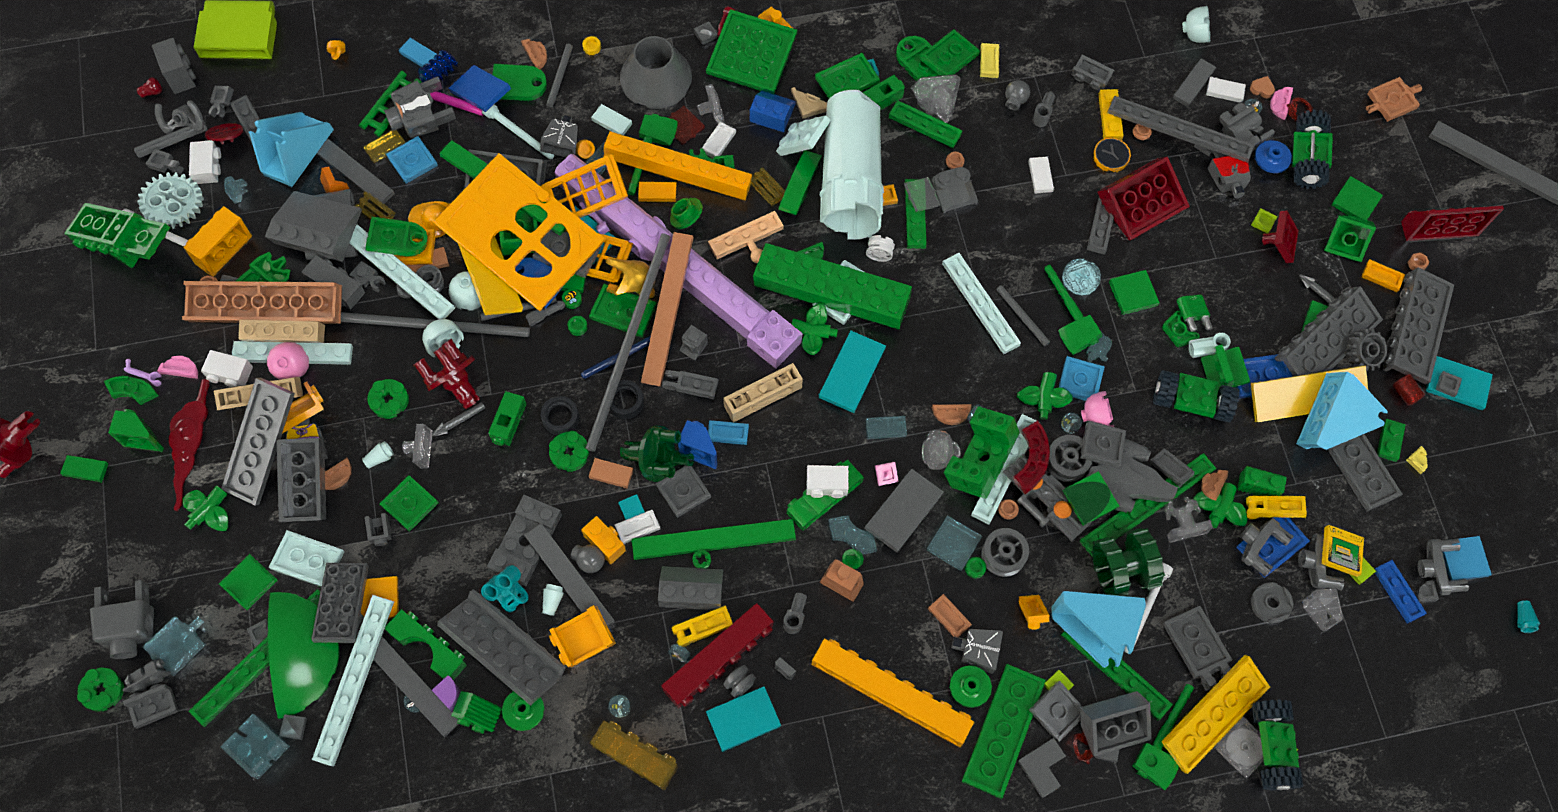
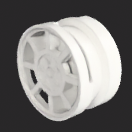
(880, 248)

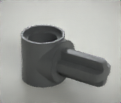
(1045, 109)
(795, 612)

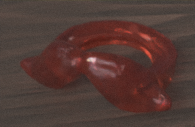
(1293, 107)
(1087, 756)

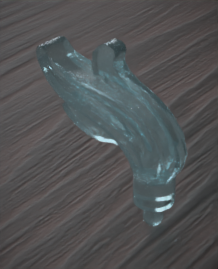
(1099, 349)

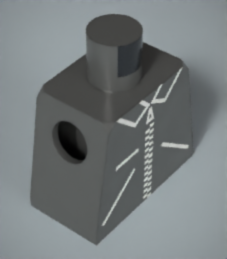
(560, 137)
(980, 648)

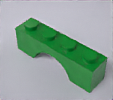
(407, 630)

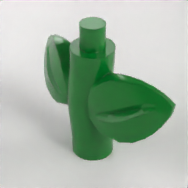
(814, 328)
(1045, 395)
(1223, 506)
(206, 509)

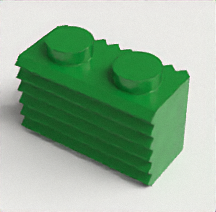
(1261, 482)
(476, 712)

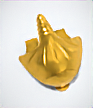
(633, 276)

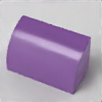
(447, 692)

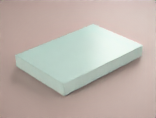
(304, 558)

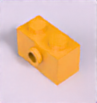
(604, 538)

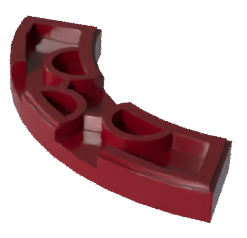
(1038, 457)

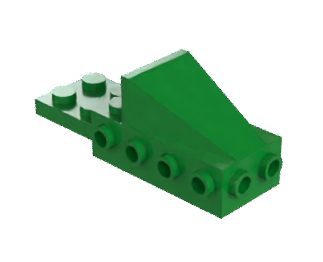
(116, 233)

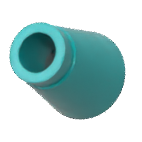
(1527, 618)

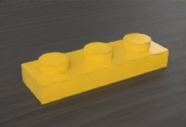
(1110, 124)

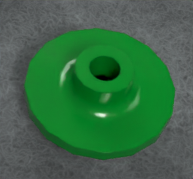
(685, 212)
(963, 694)
(522, 720)

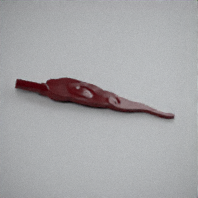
(185, 438)

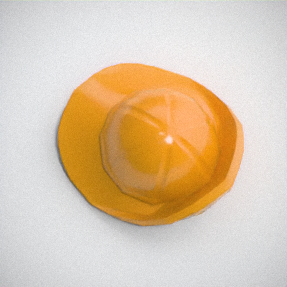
(426, 213)

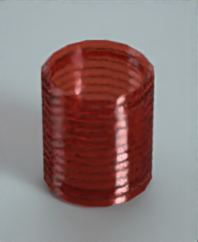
(1409, 389)

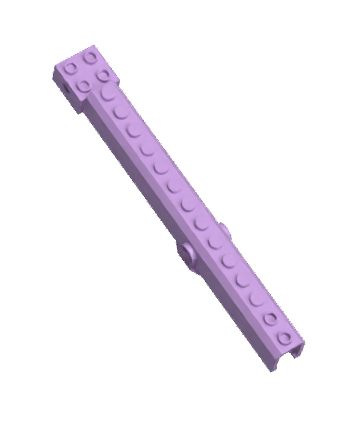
(765, 331)

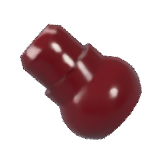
(149, 88)

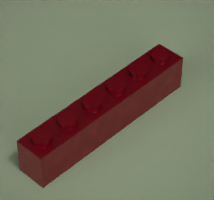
(717, 656)

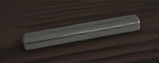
(166, 140)

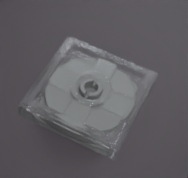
(1242, 747)

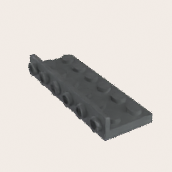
(1418, 325)
(1325, 339)
(502, 647)

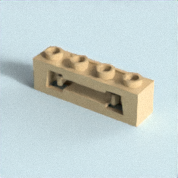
(281, 331)
(763, 392)
(240, 395)

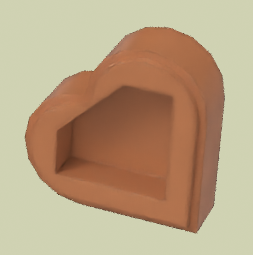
(1262, 87)

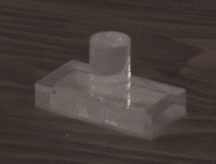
(712, 105)
(420, 447)

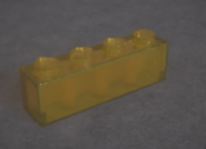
(634, 755)

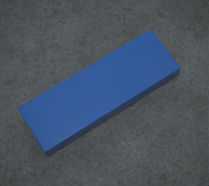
(1399, 591)

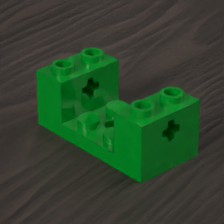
(994, 437)

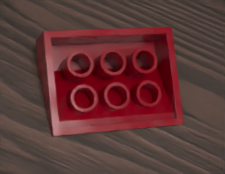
(1144, 197)
(1448, 222)

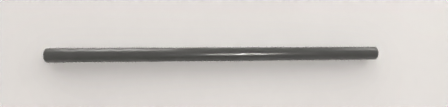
(423, 323)
(627, 343)

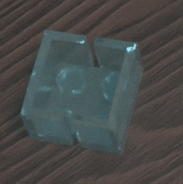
(257, 748)

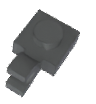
(162, 161)

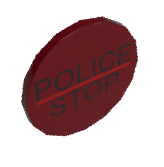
(224, 132)

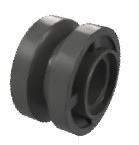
(431, 272)
(739, 681)

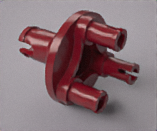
(452, 376)
(14, 445)

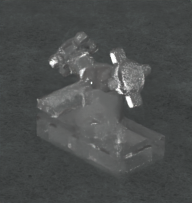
(1186, 522)

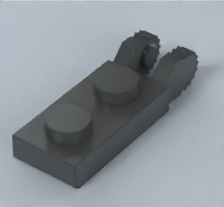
(691, 384)

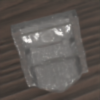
(937, 94)

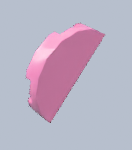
(1279, 102)
(179, 366)

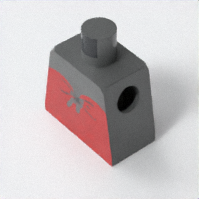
(1230, 175)

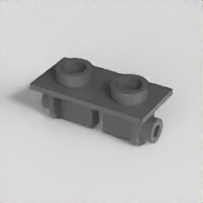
(139, 681)

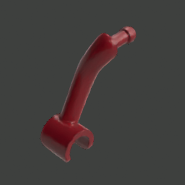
(725, 14)

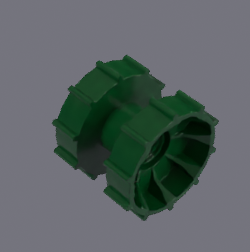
(1138, 560)

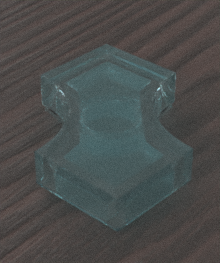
(844, 530)

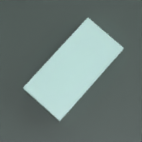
(611, 120)

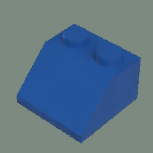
(771, 110)
(698, 442)

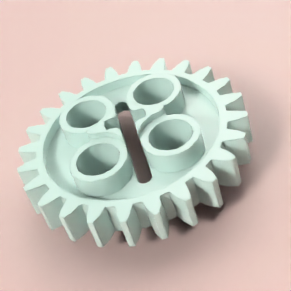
(170, 199)

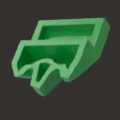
(265, 270)

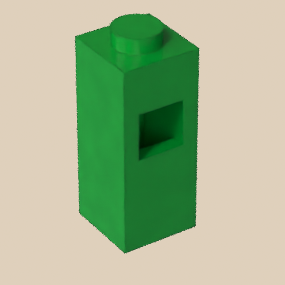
(886, 92)
(507, 419)

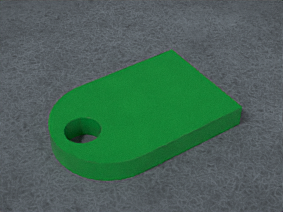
(910, 59)
(521, 81)
(395, 237)

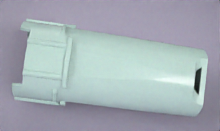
(852, 166)

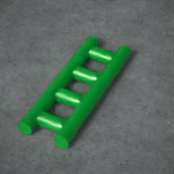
(379, 106)

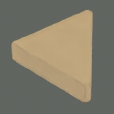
(808, 104)

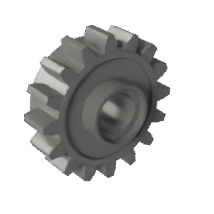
(1367, 349)

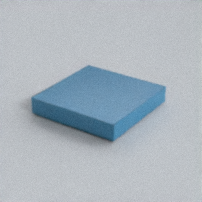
(411, 159)
(1081, 378)
(1468, 562)

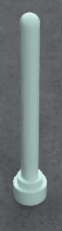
(493, 113)

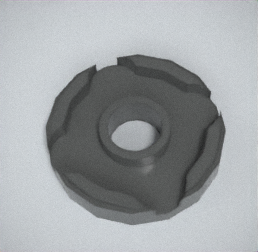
(1264, 611)

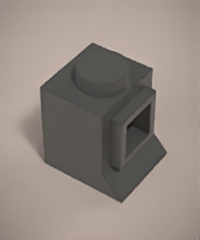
(693, 342)
(371, 524)

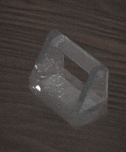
(1321, 603)

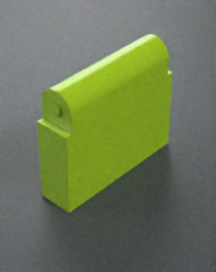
(236, 29)

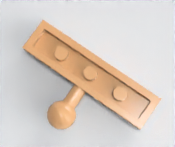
(746, 236)

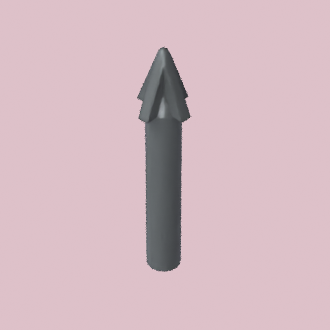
(1309, 282)
(443, 428)

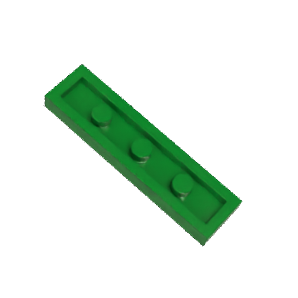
(925, 124)
(914, 224)

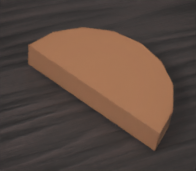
(536, 52)
(951, 413)
(337, 475)
(1213, 483)

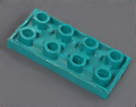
(852, 371)

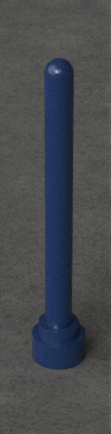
(612, 360)

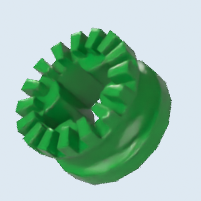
(698, 554)

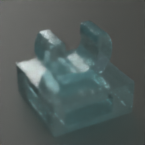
(235, 188)

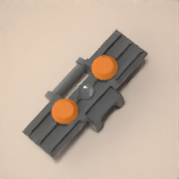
(1051, 493)

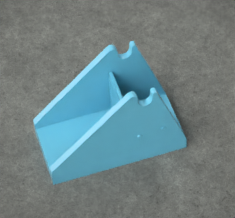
(287, 145)
(1340, 412)
(1100, 622)

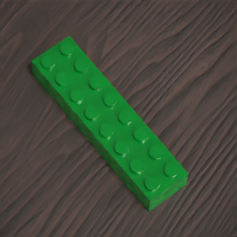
(832, 284)

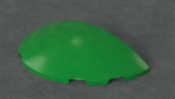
(297, 665)

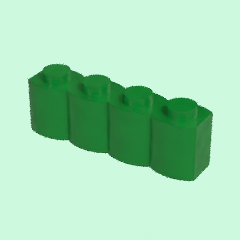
(809, 509)

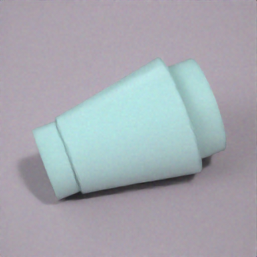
(379, 454)
(551, 598)

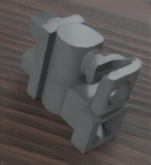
(1243, 124)

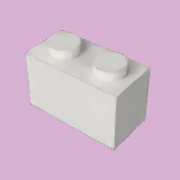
(204, 162)
(226, 369)
(827, 481)

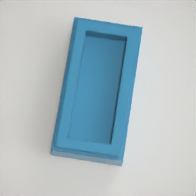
(416, 52)
(728, 432)

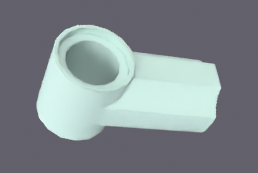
(1206, 346)

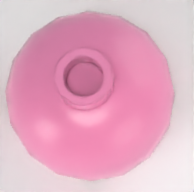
(287, 361)
(1097, 409)

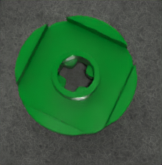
(393, 407)
(565, 461)
(94, 678)

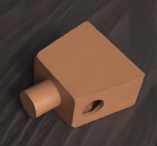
(843, 580)

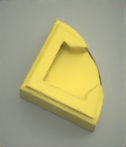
(1418, 460)

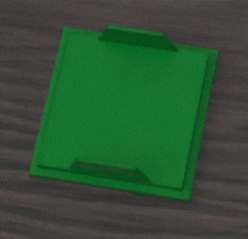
(248, 582)

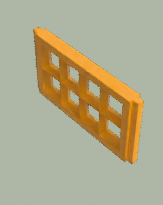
(615, 178)
(623, 254)

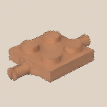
(1393, 99)

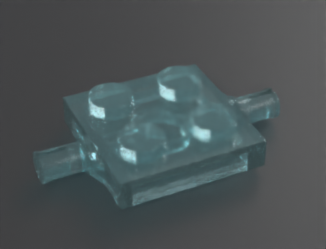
(176, 644)

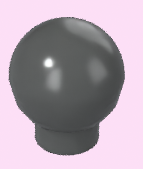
(1016, 93)
(588, 558)

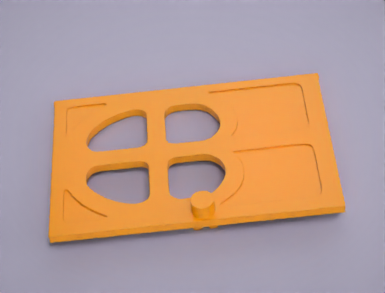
(491, 206)

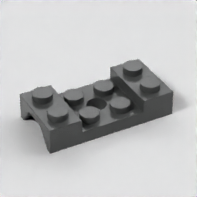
(525, 558)

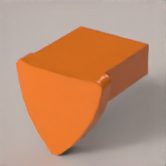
(329, 182)

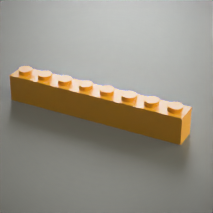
(678, 166)
(893, 693)

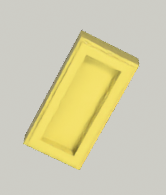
(989, 60)

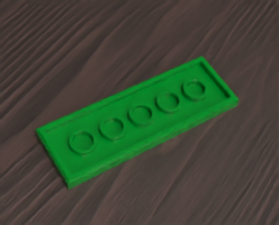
(1003, 731)

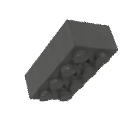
(291, 489)

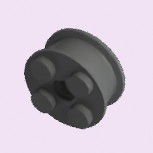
(1065, 459)
(1004, 563)

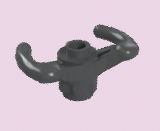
(183, 116)

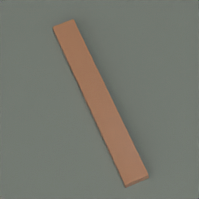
(667, 309)

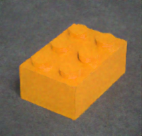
(217, 241)

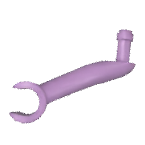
(601, 227)
(151, 377)

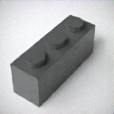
(323, 271)

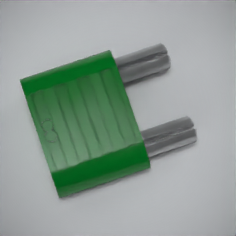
(1194, 309)

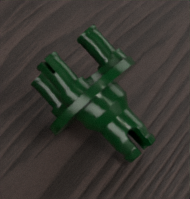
(657, 453)

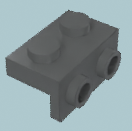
(1092, 73)
(151, 705)

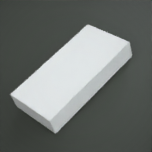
(1225, 89)
(719, 140)
(1041, 175)
(637, 526)

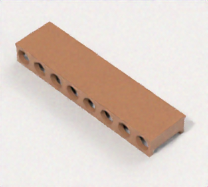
(262, 301)

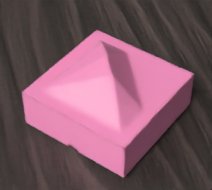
(886, 473)

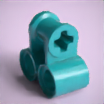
(506, 589)

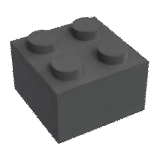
(174, 65)

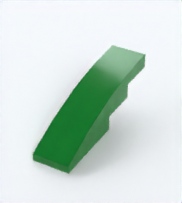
(800, 182)

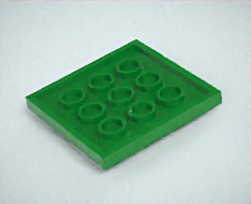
(751, 51)

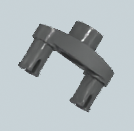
(1257, 538)
(1435, 566)
(1317, 571)

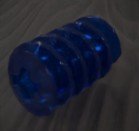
(437, 66)

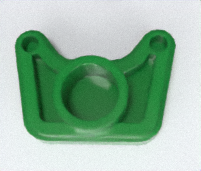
(1178, 330)

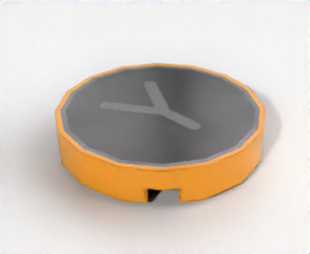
(1111, 154)

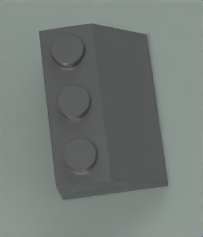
(690, 588)
(1130, 714)

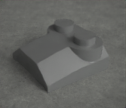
(954, 189)

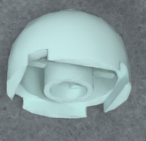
(1198, 25)
(463, 292)
(440, 332)

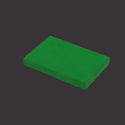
(949, 54)
(848, 75)
(618, 310)

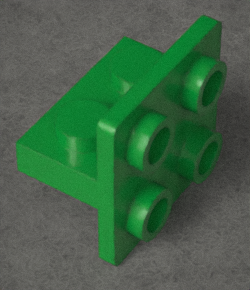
(1226, 367)

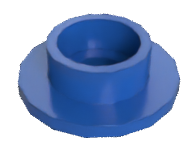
(1273, 156)

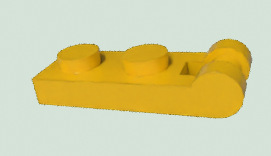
(1276, 506)
(702, 626)

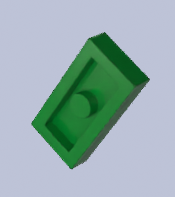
(1391, 440)

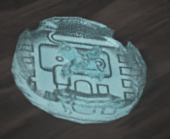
(1081, 276)

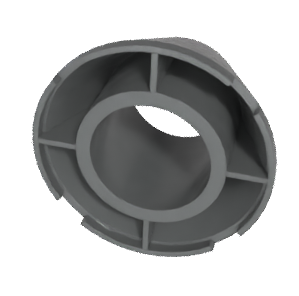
(658, 86)

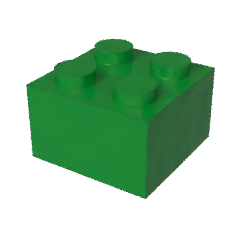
(509, 241)

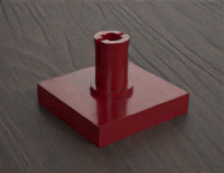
(1284, 238)

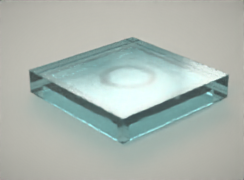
(954, 543)

